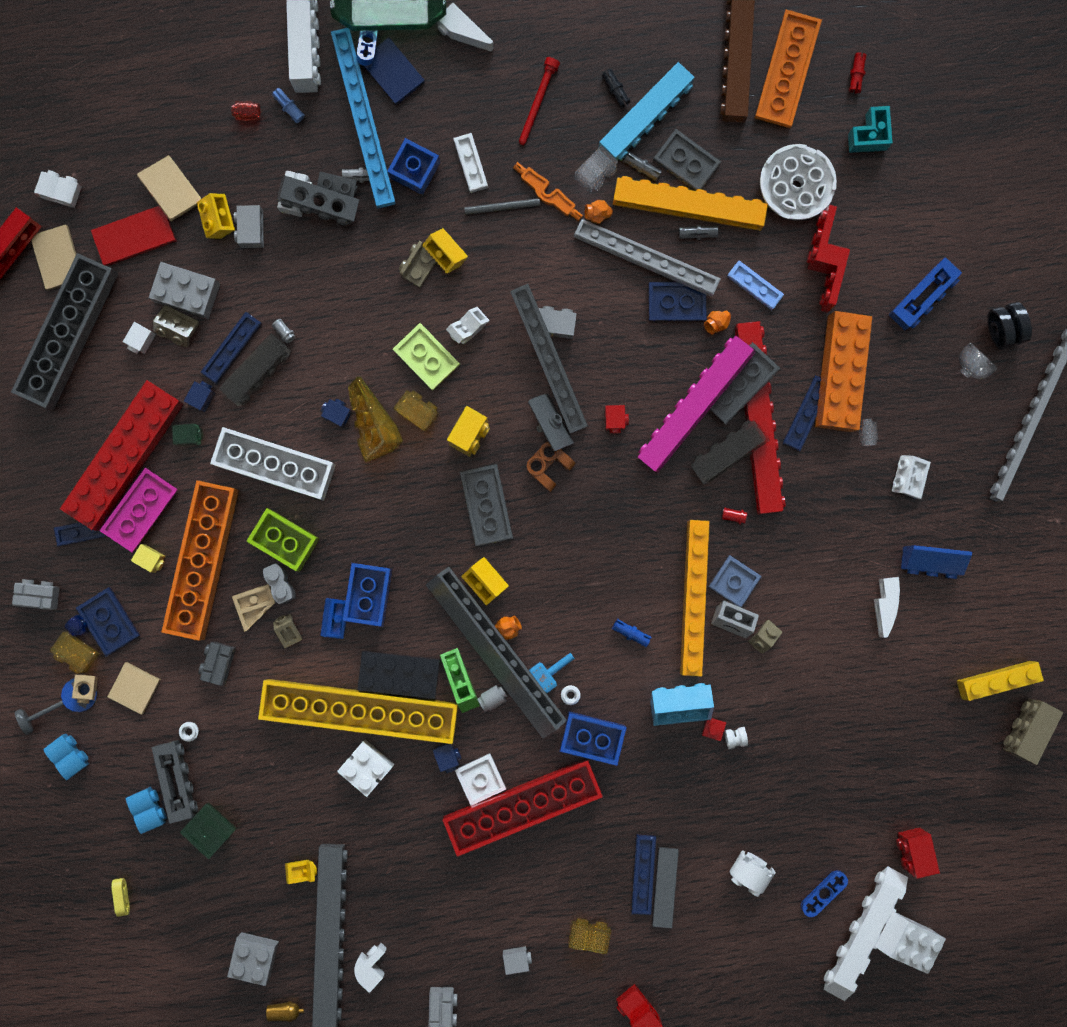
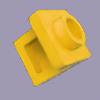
(300, 871)

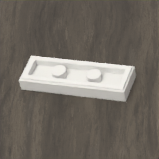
(470, 163)

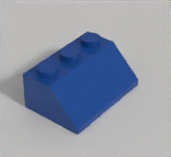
(935, 561)

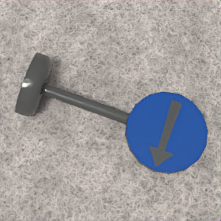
(25, 721)

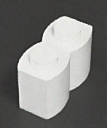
(58, 189)

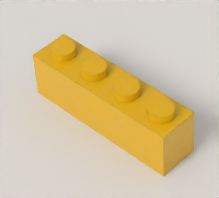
(1000, 680)

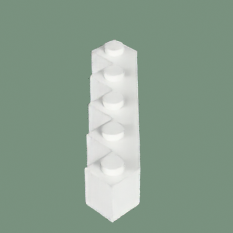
(865, 932)

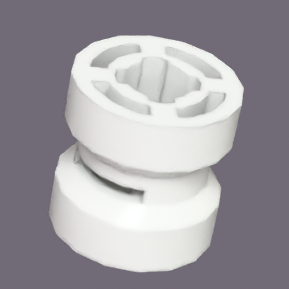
(736, 738)

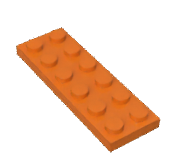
(788, 68)

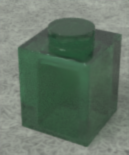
(187, 434)

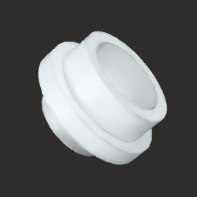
(575, 699)
(182, 731)

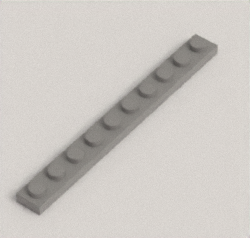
(1030, 421)

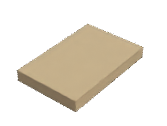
(169, 188)
(54, 255)

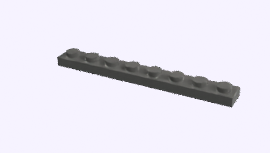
(549, 358)

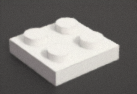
(480, 779)

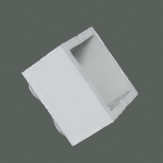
(365, 768)

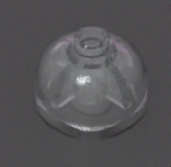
(975, 363)

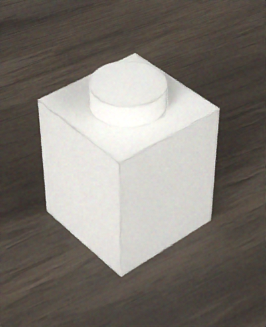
(138, 338)

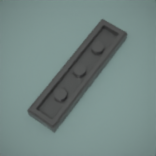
(665, 887)

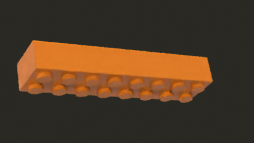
(200, 561)

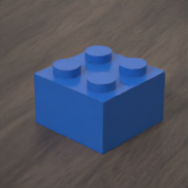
(413, 166)

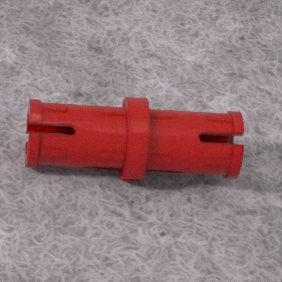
(857, 73)

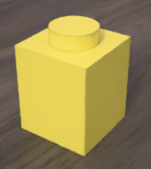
(148, 558)

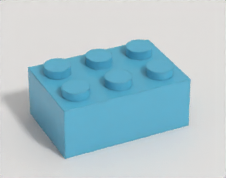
(682, 704)

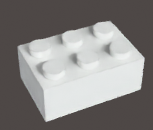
(910, 942)

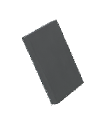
(686, 160)

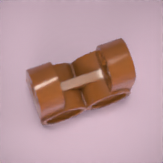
(545, 461)

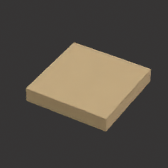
(134, 688)

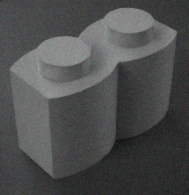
(278, 580)

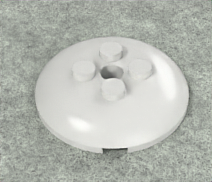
(803, 165)

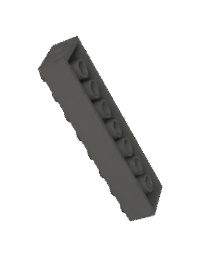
(64, 332)

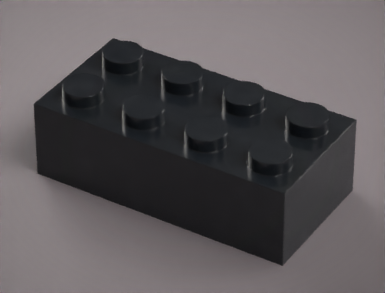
(399, 674)

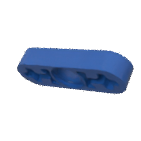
(365, 61)
(832, 894)

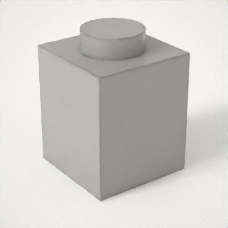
(516, 960)

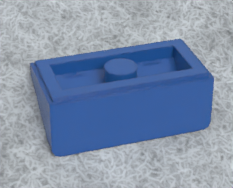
(332, 622)

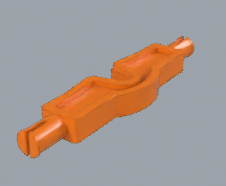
(555, 198)

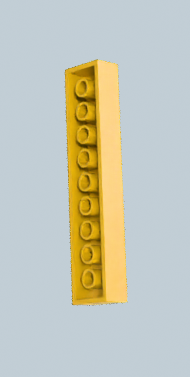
(358, 711)

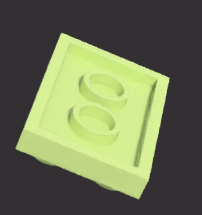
(426, 356)

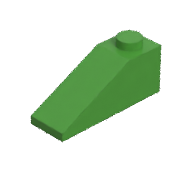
(459, 680)

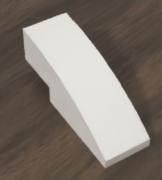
(887, 605)

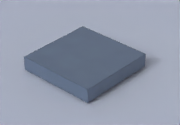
(734, 581)

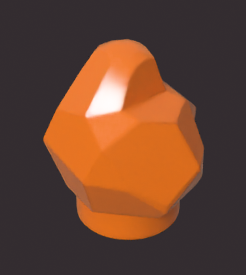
(597, 211)
(717, 321)
(508, 627)

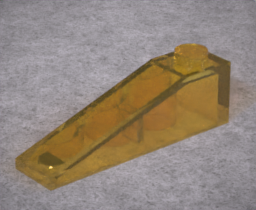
(376, 428)

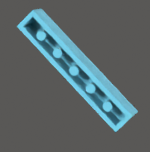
(647, 112)

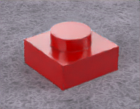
(714, 729)

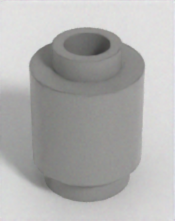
(492, 698)

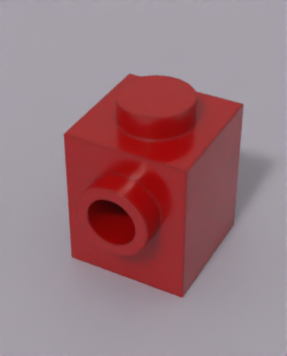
(615, 418)

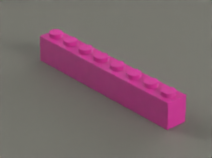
(696, 404)

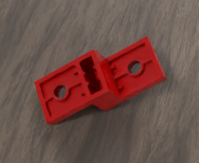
(827, 259)

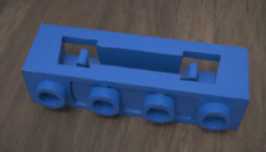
(947, 273)

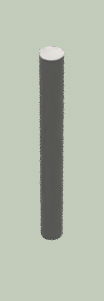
(502, 206)

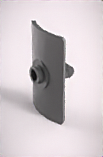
(550, 422)

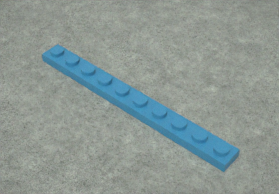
(363, 118)

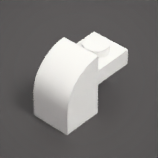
(468, 326)
(366, 970)

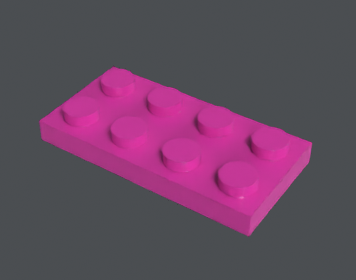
(138, 510)

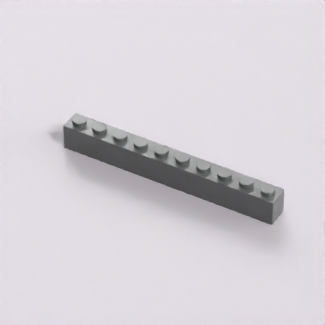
(496, 652)
(329, 935)

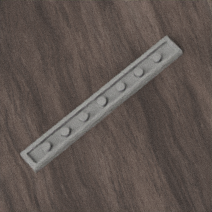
(647, 257)

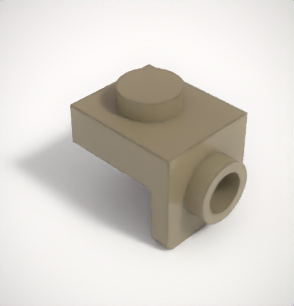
(765, 637)

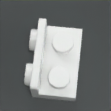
(911, 476)

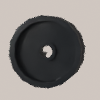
(1009, 325)

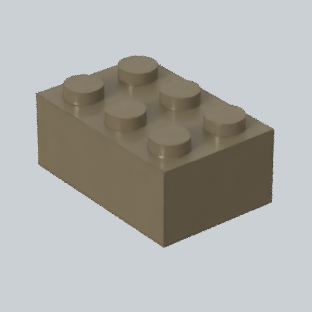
(1032, 730)

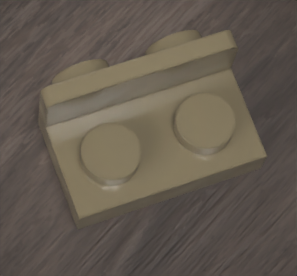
(417, 265)
(174, 326)

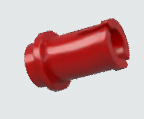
(734, 515)

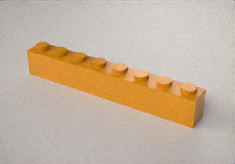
(689, 203)
(694, 598)

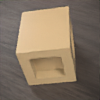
(81, 680)

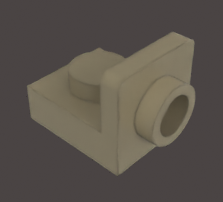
(286, 630)

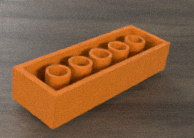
(843, 371)

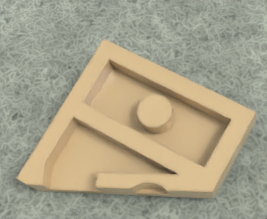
(253, 604)

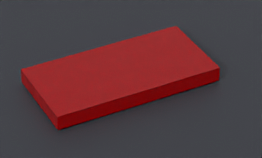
(133, 236)

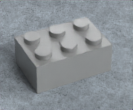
(184, 290)

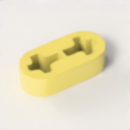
(120, 897)

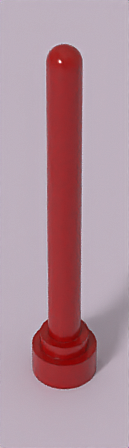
(551, 65)

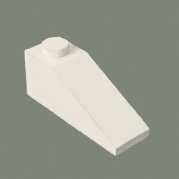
(462, 29)

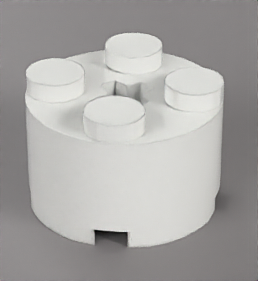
(752, 873)

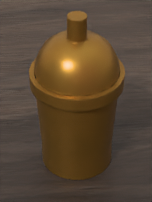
(283, 1012)

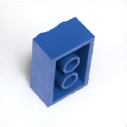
(367, 594)
(592, 738)

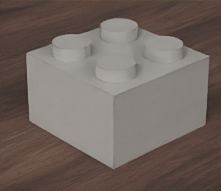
(253, 959)

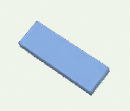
(755, 285)

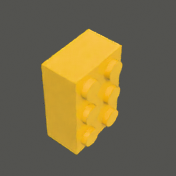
(468, 431)

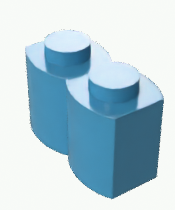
(66, 756)
(146, 810)

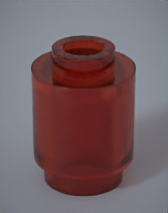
(246, 110)

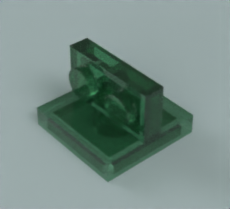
(208, 830)

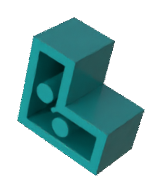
(876, 133)

